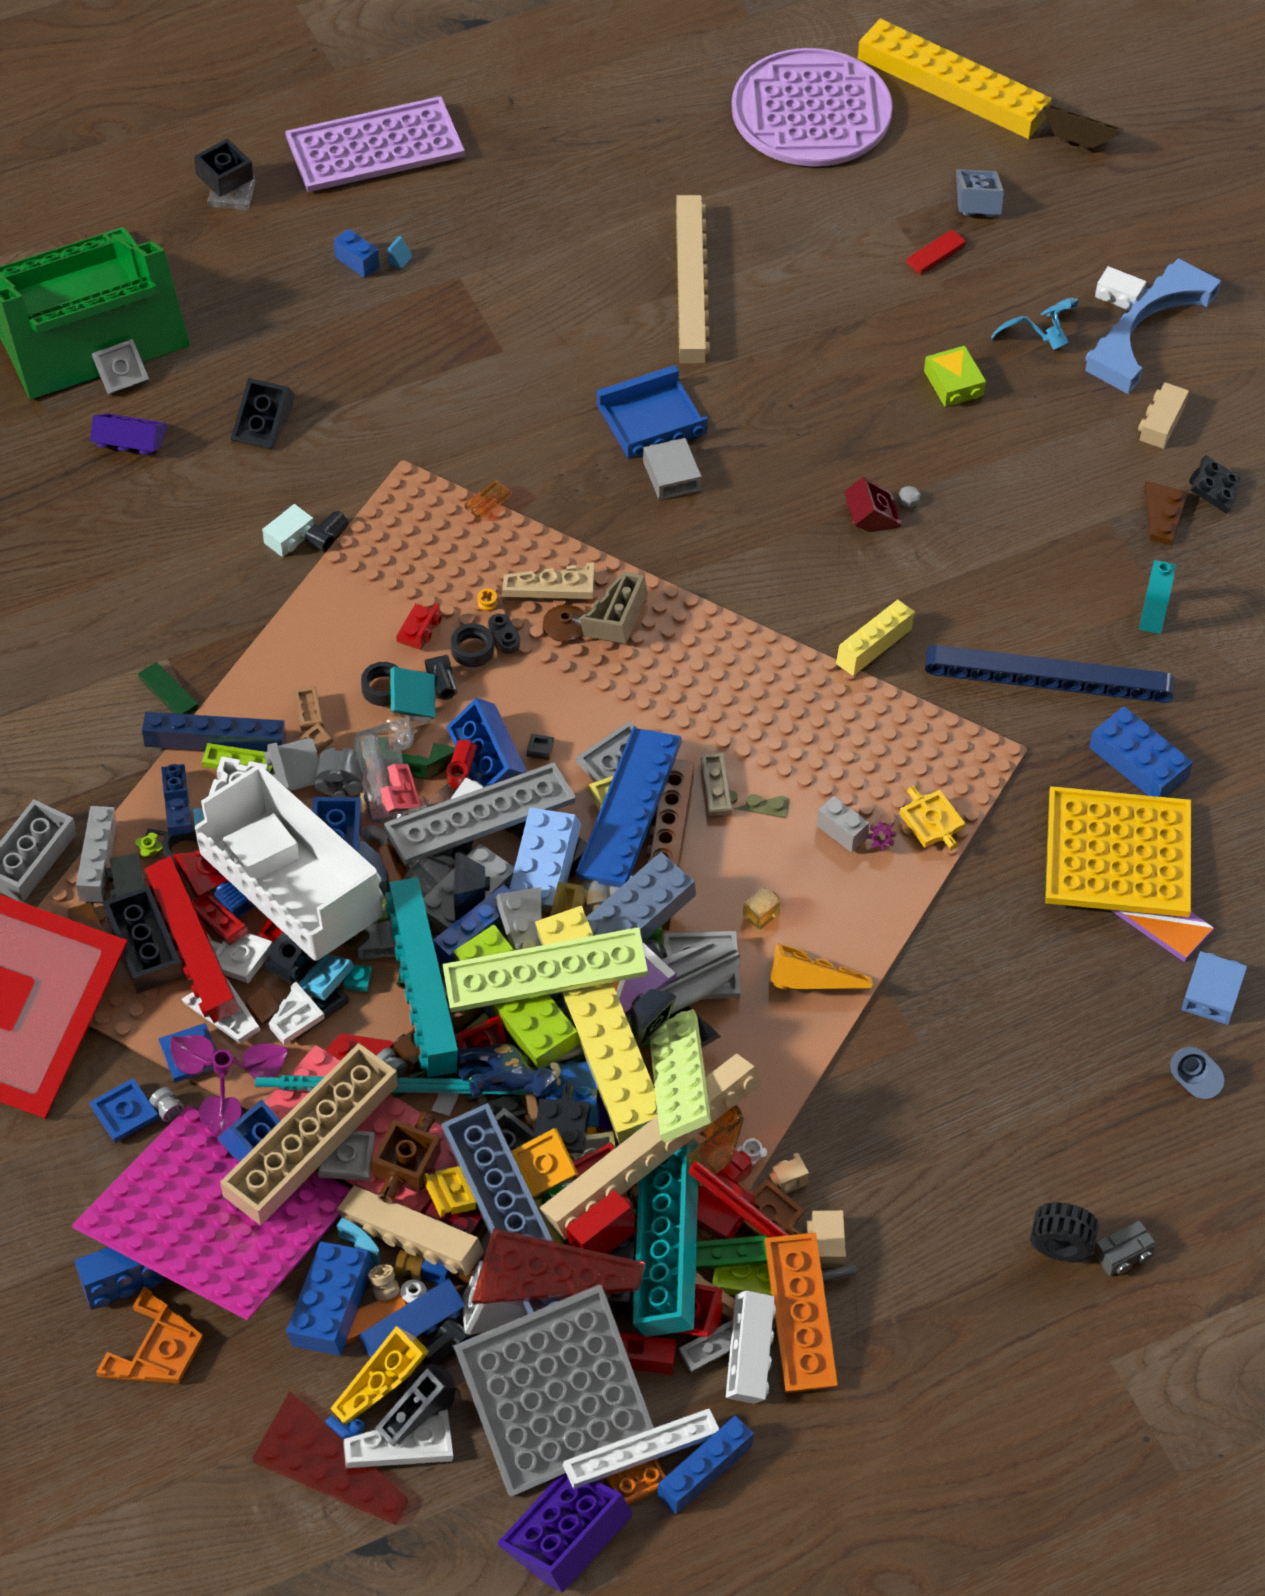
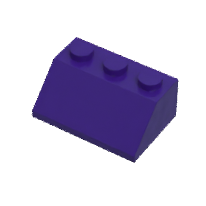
(127, 433)

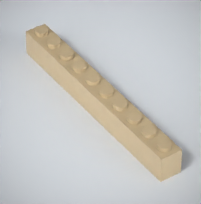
(691, 279)
(645, 1149)

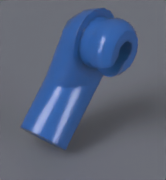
(345, 1431)

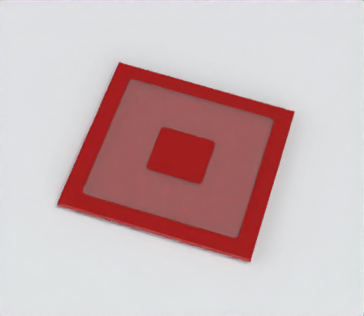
(48, 996)

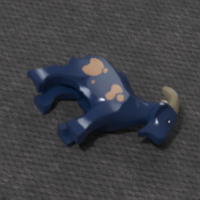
(505, 1069)

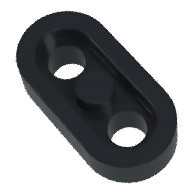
(502, 629)

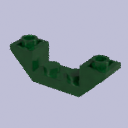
(437, 762)

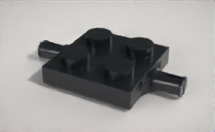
(567, 1117)

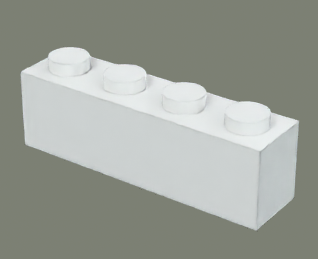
(750, 1347)

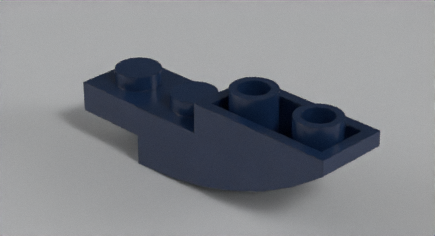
(176, 799)

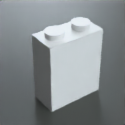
(261, 847)

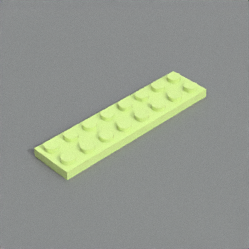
(545, 969)
(679, 1076)

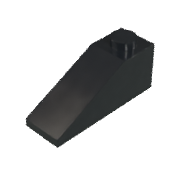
(416, 1406)

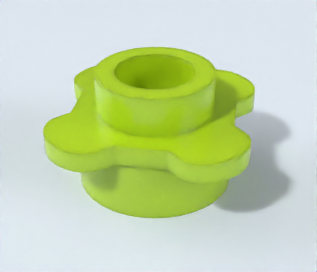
(149, 850)

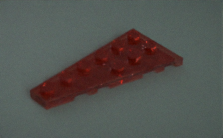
(534, 1268)
(314, 1455)

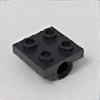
(1215, 483)

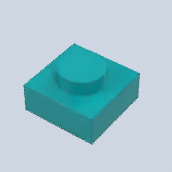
(358, 978)

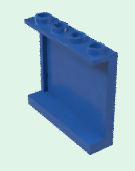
(650, 411)

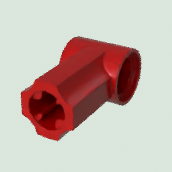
(461, 762)

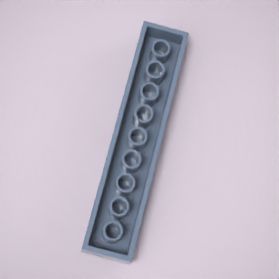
(641, 902)
(495, 1180)

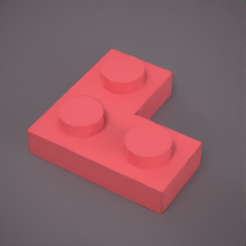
(403, 792)

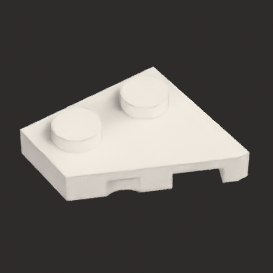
(295, 1015)

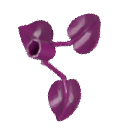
(195, 1051)

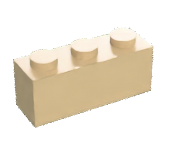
(1163, 415)

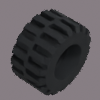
(1064, 1232)

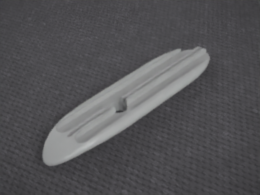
(698, 974)

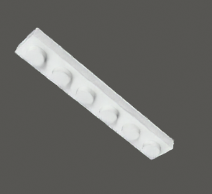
(640, 1448)

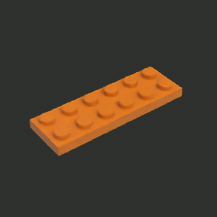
(800, 1313)

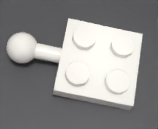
(242, 957)

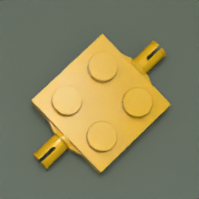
(932, 818)

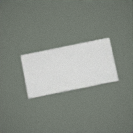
(445, 1103)

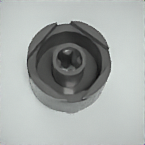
(338, 773)

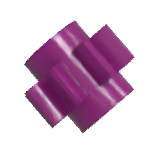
(886, 831)

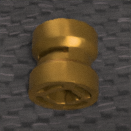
(409, 1265)

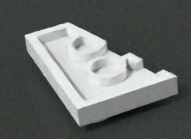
(238, 1026)

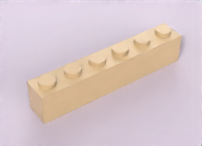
(412, 1231)

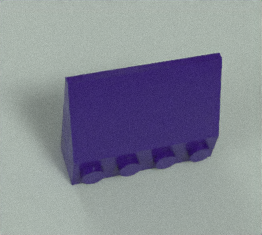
(565, 1530)

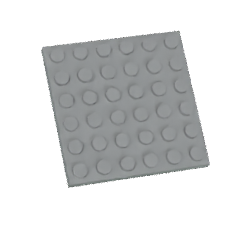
(553, 1388)

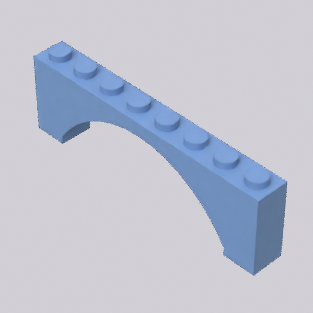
(1178, 286)

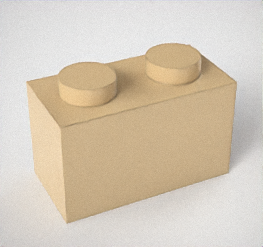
(830, 1237)

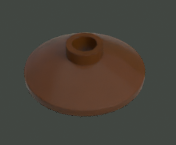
(561, 629)

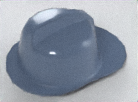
(1197, 1072)

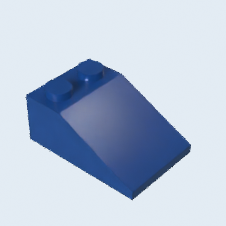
(249, 1130)

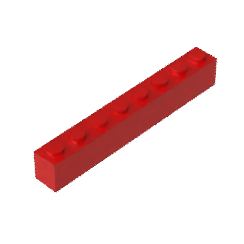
(193, 942)

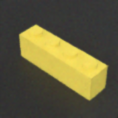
(875, 637)

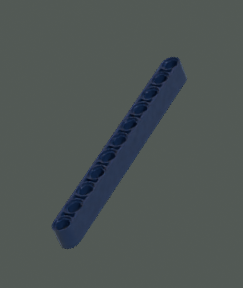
(1049, 673)

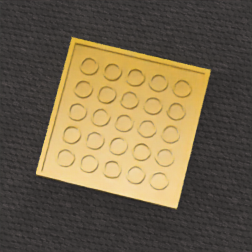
(1119, 852)

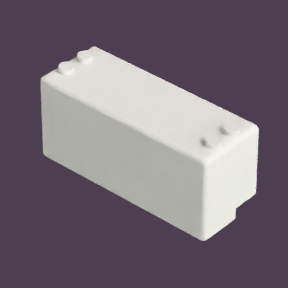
(312, 900)

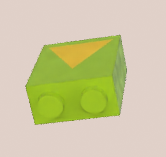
(954, 376)

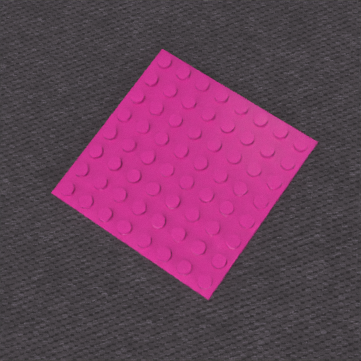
(177, 1223)

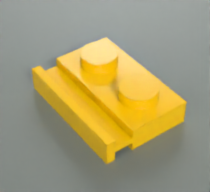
(450, 1191)

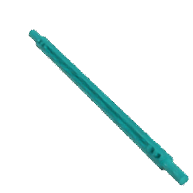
(410, 1085)

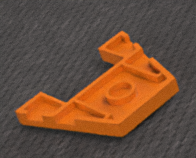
(165, 1350)

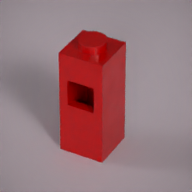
(650, 1353)

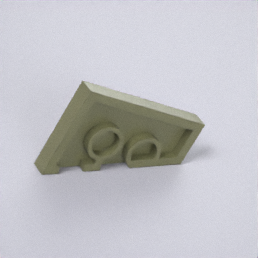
(774, 806)

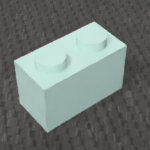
(287, 530)

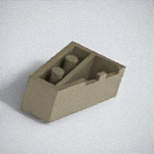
(618, 610)

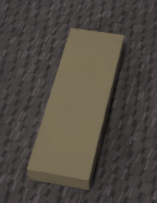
(716, 784)

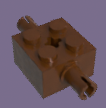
(406, 1156)

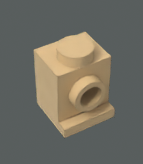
(789, 1174)

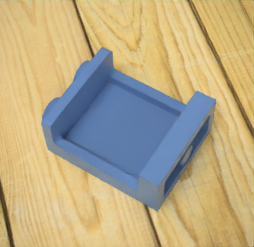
(1214, 987)

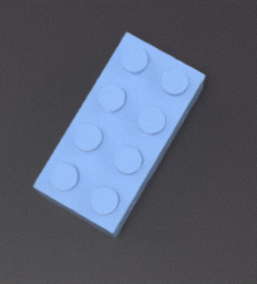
(545, 853)

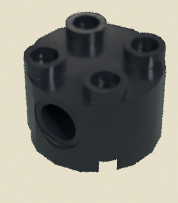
(288, 960)

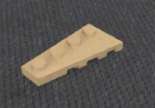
(568, 583)

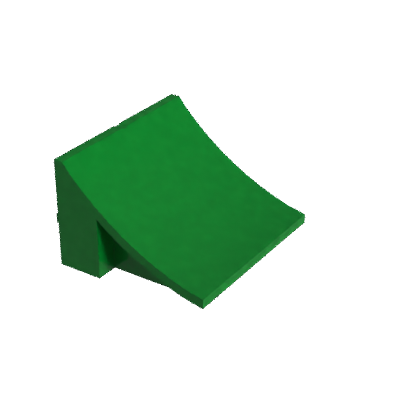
(85, 300)

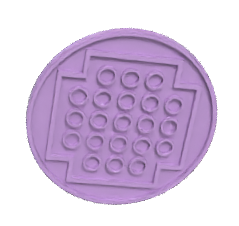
(811, 107)

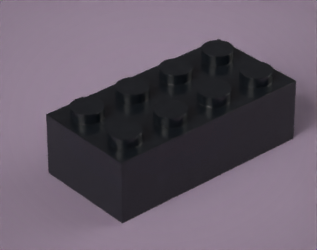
(149, 950)

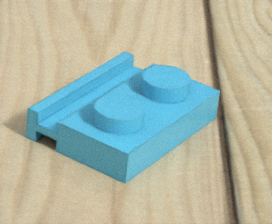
(326, 976)

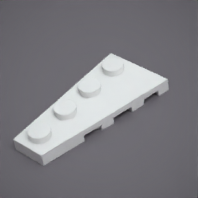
(425, 1444)

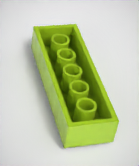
(532, 1022)

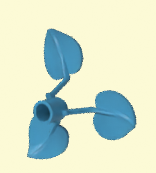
(1055, 333)

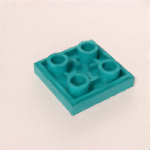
(412, 692)

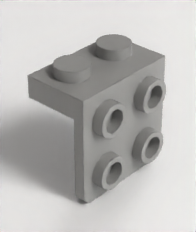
(293, 763)

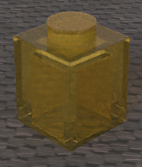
(762, 907)

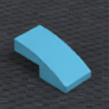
(356, 1236)

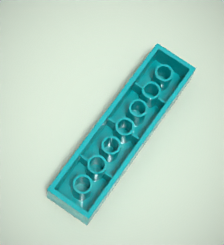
(421, 977)
(667, 1246)

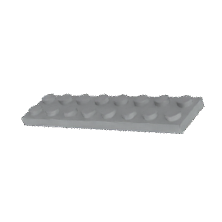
(478, 813)

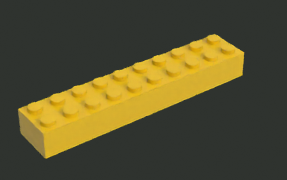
(953, 78)

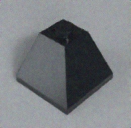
(469, 884)
(650, 1013)

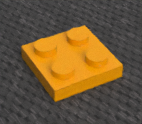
(544, 1162)

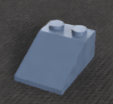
(979, 192)

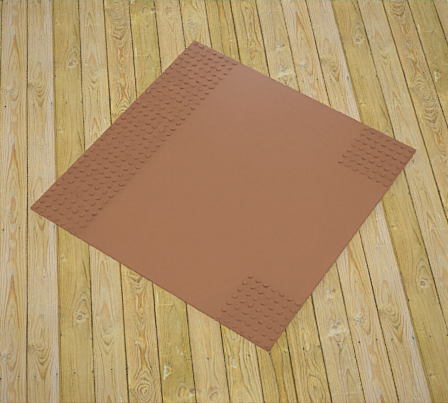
(688, 670)

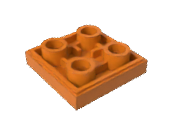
(637, 1481)

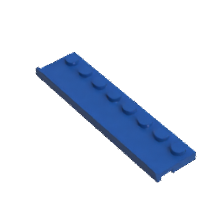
(628, 807)

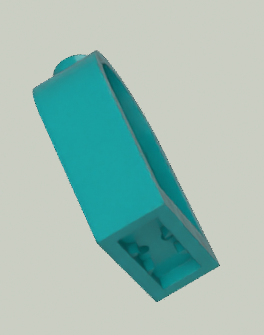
(1157, 596)

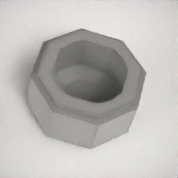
(909, 496)

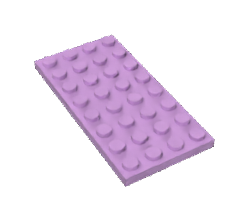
(374, 144)

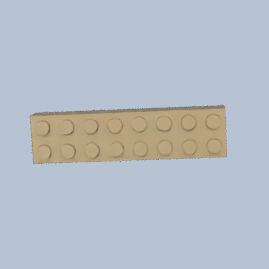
(309, 1134)

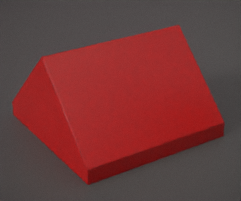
(481, 1035)
(707, 1310)

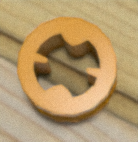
(487, 593)

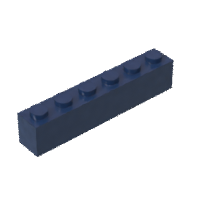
(195, 731)

